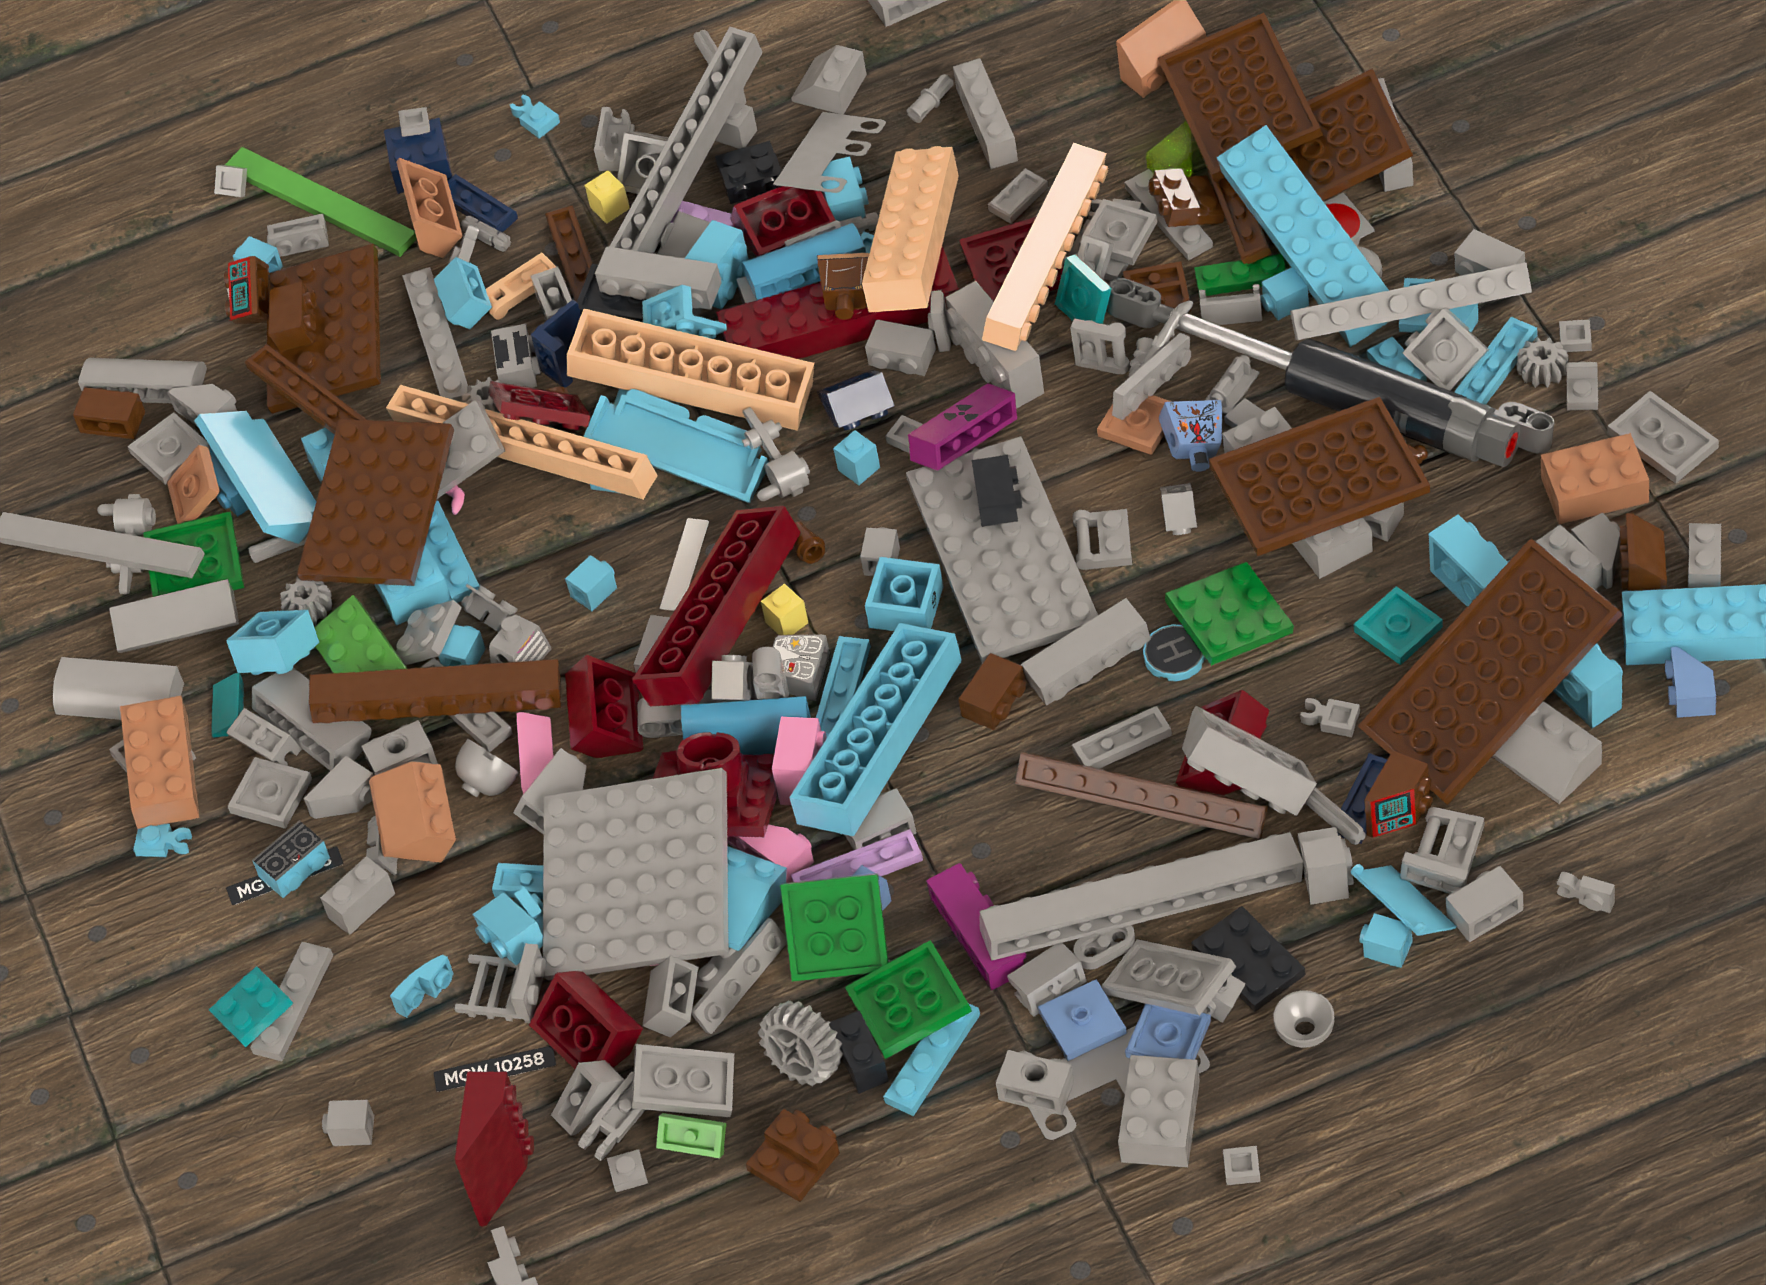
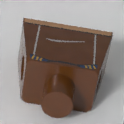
(842, 282)

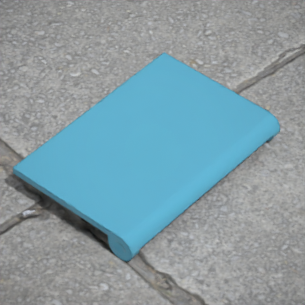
(1403, 899)

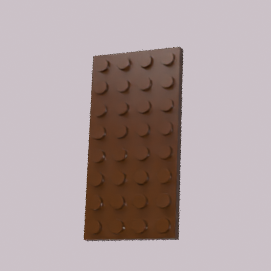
(1491, 669)

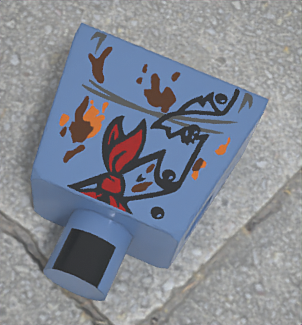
(1193, 430)

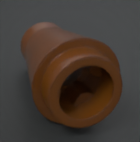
(809, 546)

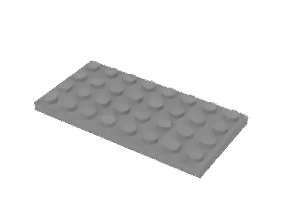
(1008, 578)

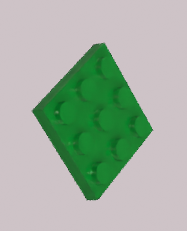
(221, 559)
(1229, 613)
(834, 926)
(908, 999)

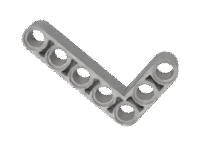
(768, 682)

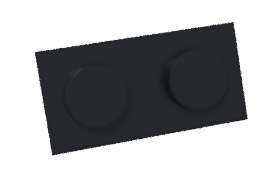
(995, 490)
(860, 1052)

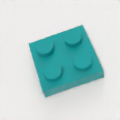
(1082, 292)
(1398, 625)
(250, 1006)

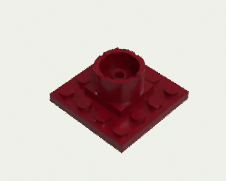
(749, 778)

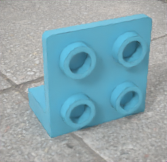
(674, 311)

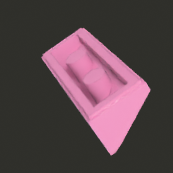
(534, 746)

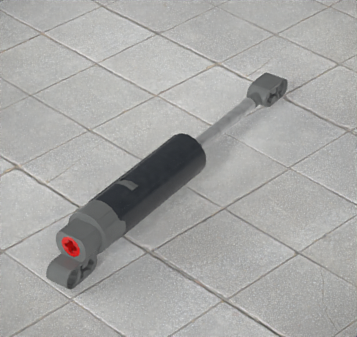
(1345, 380)

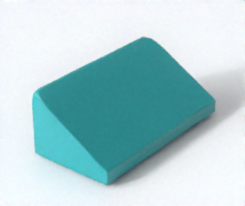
(227, 704)

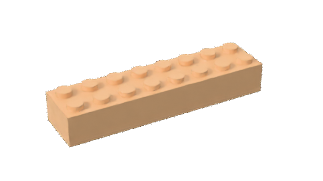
(910, 229)
(689, 368)

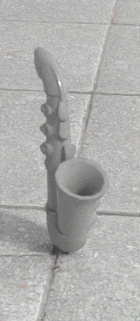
(1149, 347)

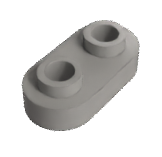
(1103, 946)

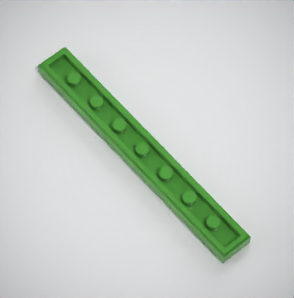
(321, 200)

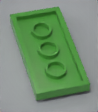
(354, 642)

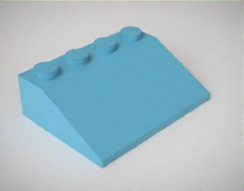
(752, 894)

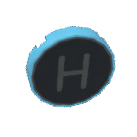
(1172, 654)

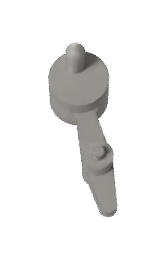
(784, 472)
(130, 517)

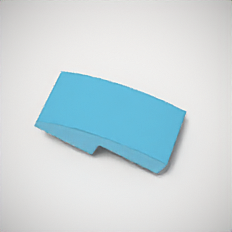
(427, 979)

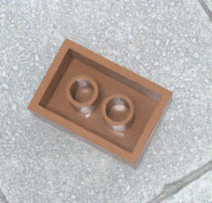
(1594, 478)

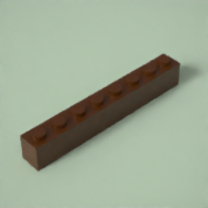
(435, 691)

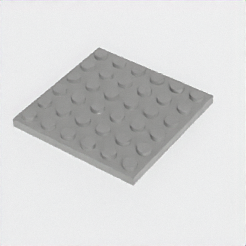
(636, 874)

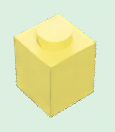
(607, 196)
(784, 611)

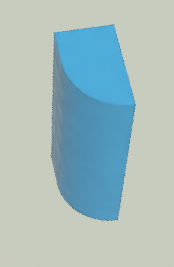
(797, 263)
(750, 722)

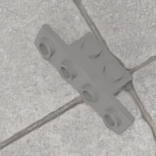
(732, 974)

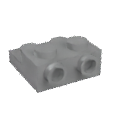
(1444, 349)

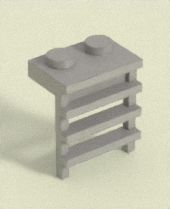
(523, 991)

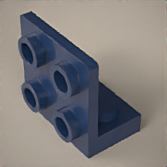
(553, 342)

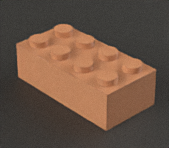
(159, 762)

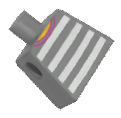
(518, 642)

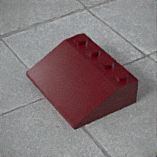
(491, 1141)

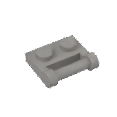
(1090, 346)
(1113, 539)
(1459, 840)

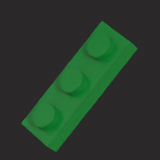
(1236, 275)

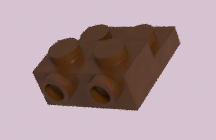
(1185, 199)
(794, 1154)

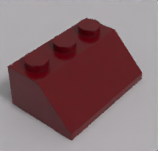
(779, 216)
(602, 709)
(1239, 710)
(584, 1021)

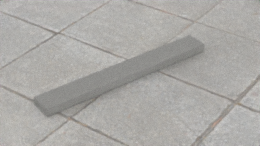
(100, 545)

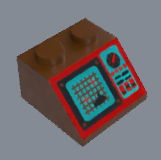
(248, 290)
(1398, 795)

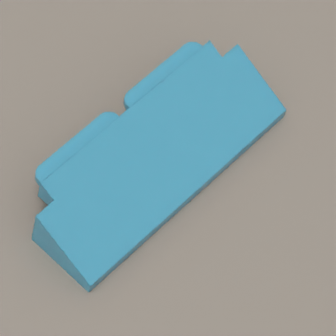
(697, 451)
(260, 472)

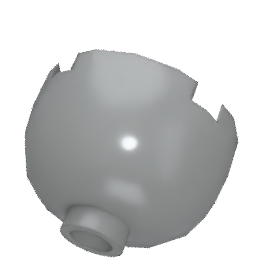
(483, 771)

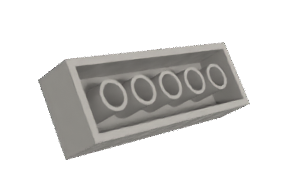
(1325, 550)

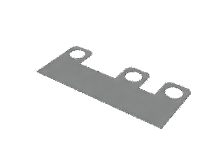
(819, 148)
(1094, 1070)

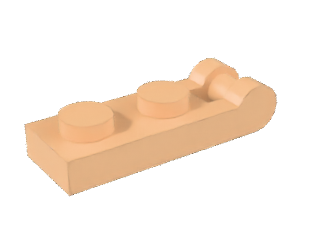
(516, 286)

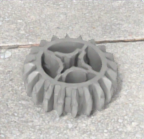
(800, 1043)

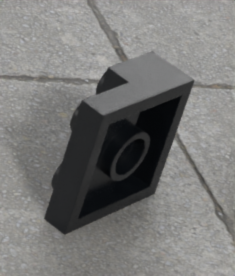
(748, 171)

